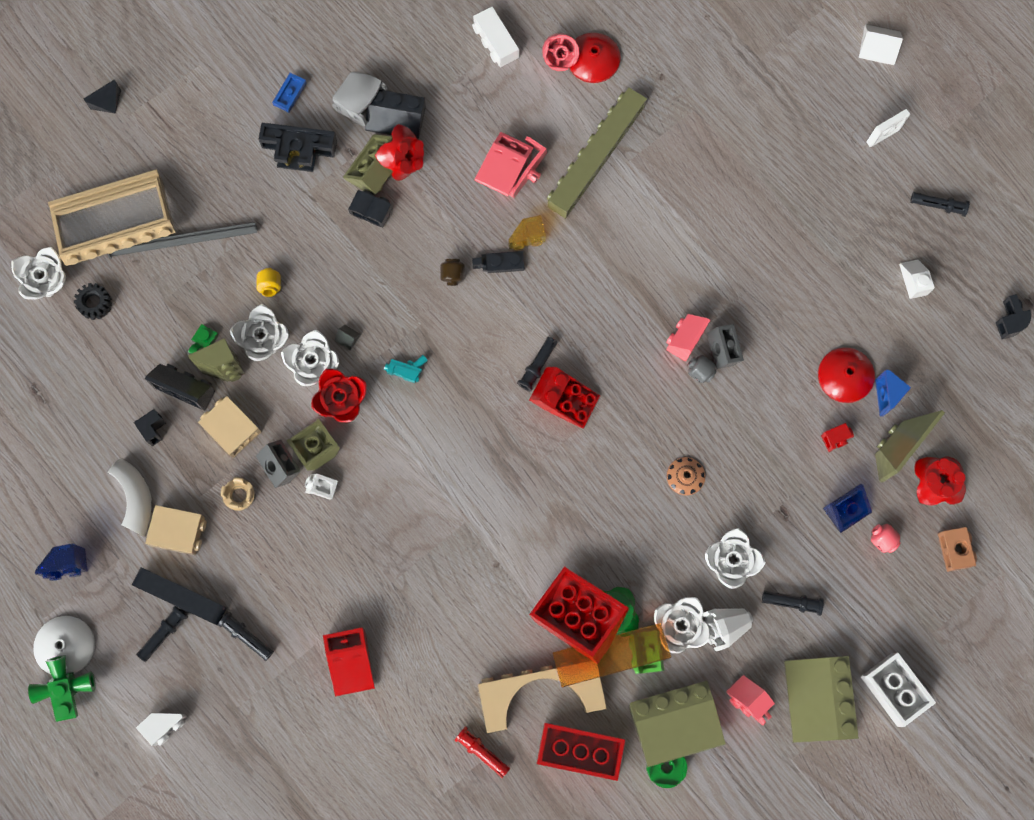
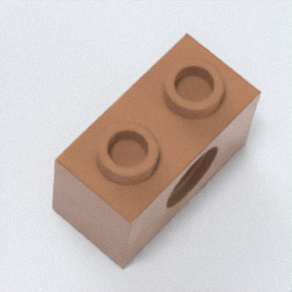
(948, 542)

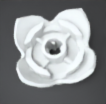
(28, 269)
(260, 320)
(313, 345)
(737, 544)
(691, 613)

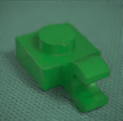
(202, 338)

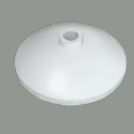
(76, 639)

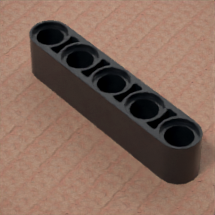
(179, 596)

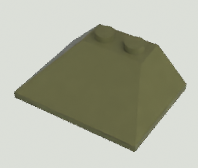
(902, 443)

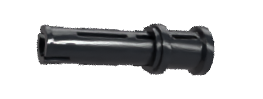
(948, 205)
(533, 370)
(801, 603)
(167, 627)
(239, 631)

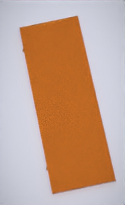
(626, 652)

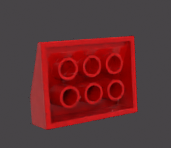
(580, 614)

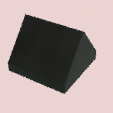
(347, 336)

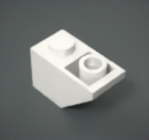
(159, 726)

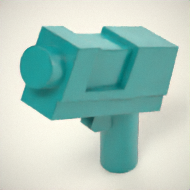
(409, 371)

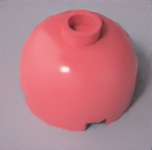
(560, 51)

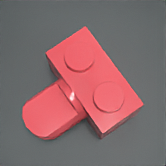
(750, 699)

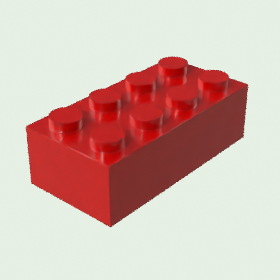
(580, 751)

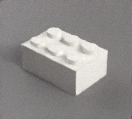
(898, 689)

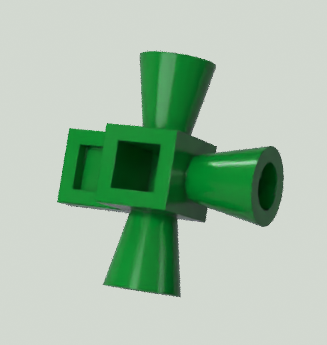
(61, 688)

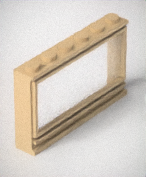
(111, 217)

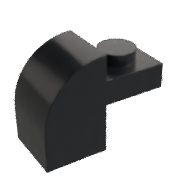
(1016, 320)

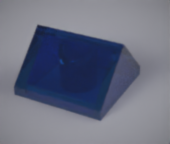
(849, 508)

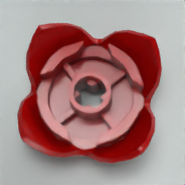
(402, 154)
(333, 382)
(931, 490)

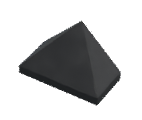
(105, 98)

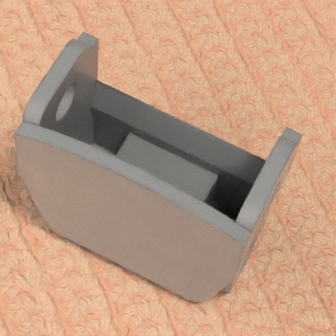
(356, 95)

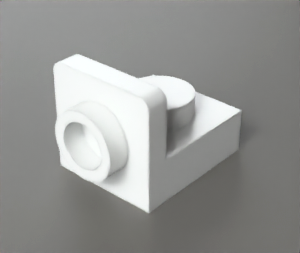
(320, 486)

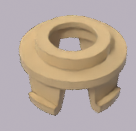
(230, 487)

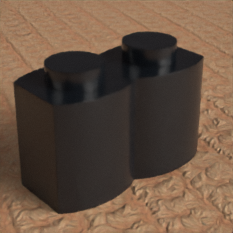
(370, 208)

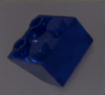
(63, 561)

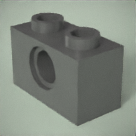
(725, 346)
(278, 463)

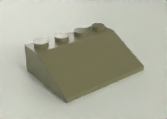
(821, 699)
(677, 723)

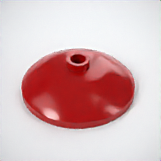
(596, 66)
(841, 385)

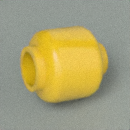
(268, 282)

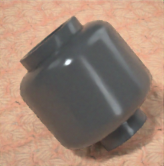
(701, 369)

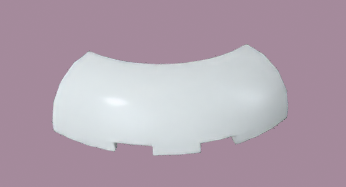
(137, 495)

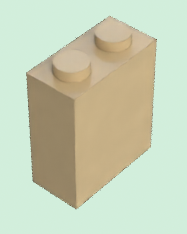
(229, 426)
(176, 530)

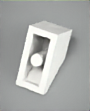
(916, 278)

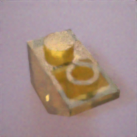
(527, 233)

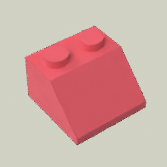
(687, 336)

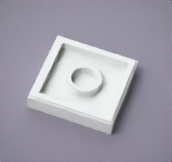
(888, 128)

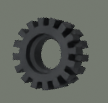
(97, 311)

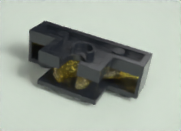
(297, 146)

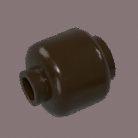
(452, 272)

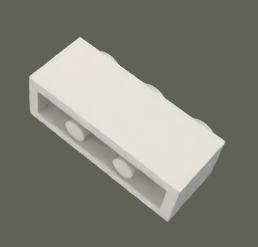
(495, 37)

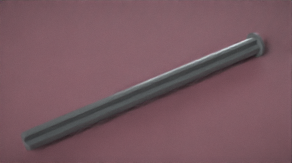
(189, 238)

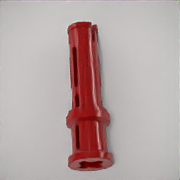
(475, 746)

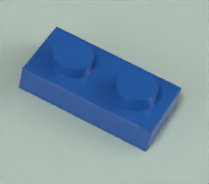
(289, 92)

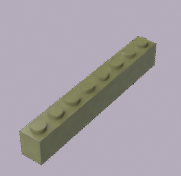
(596, 153)

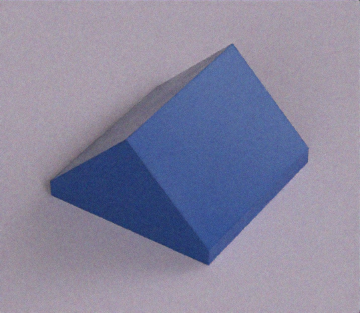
(889, 391)

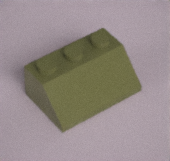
(366, 170)
(218, 361)

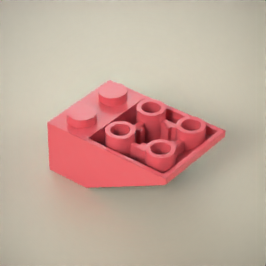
(504, 163)

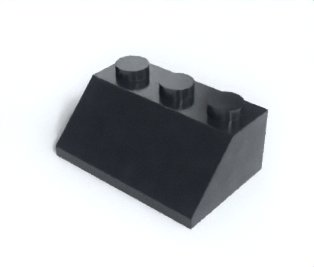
(395, 108)
(181, 385)

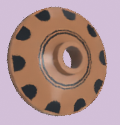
(683, 485)

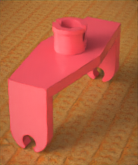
(530, 173)

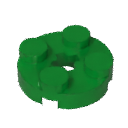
(669, 779)

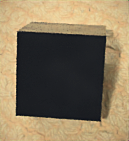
(148, 425)

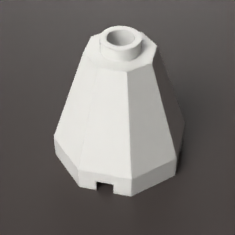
(727, 626)

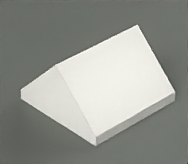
(880, 44)

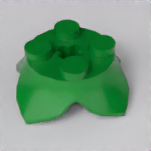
(626, 597)

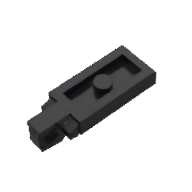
(500, 262)

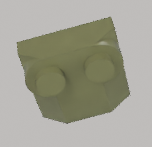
(314, 446)

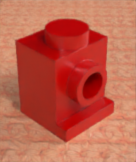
(837, 436)

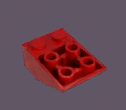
(564, 396)
(349, 661)

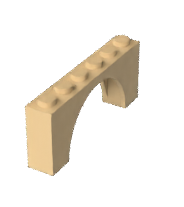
(497, 694)

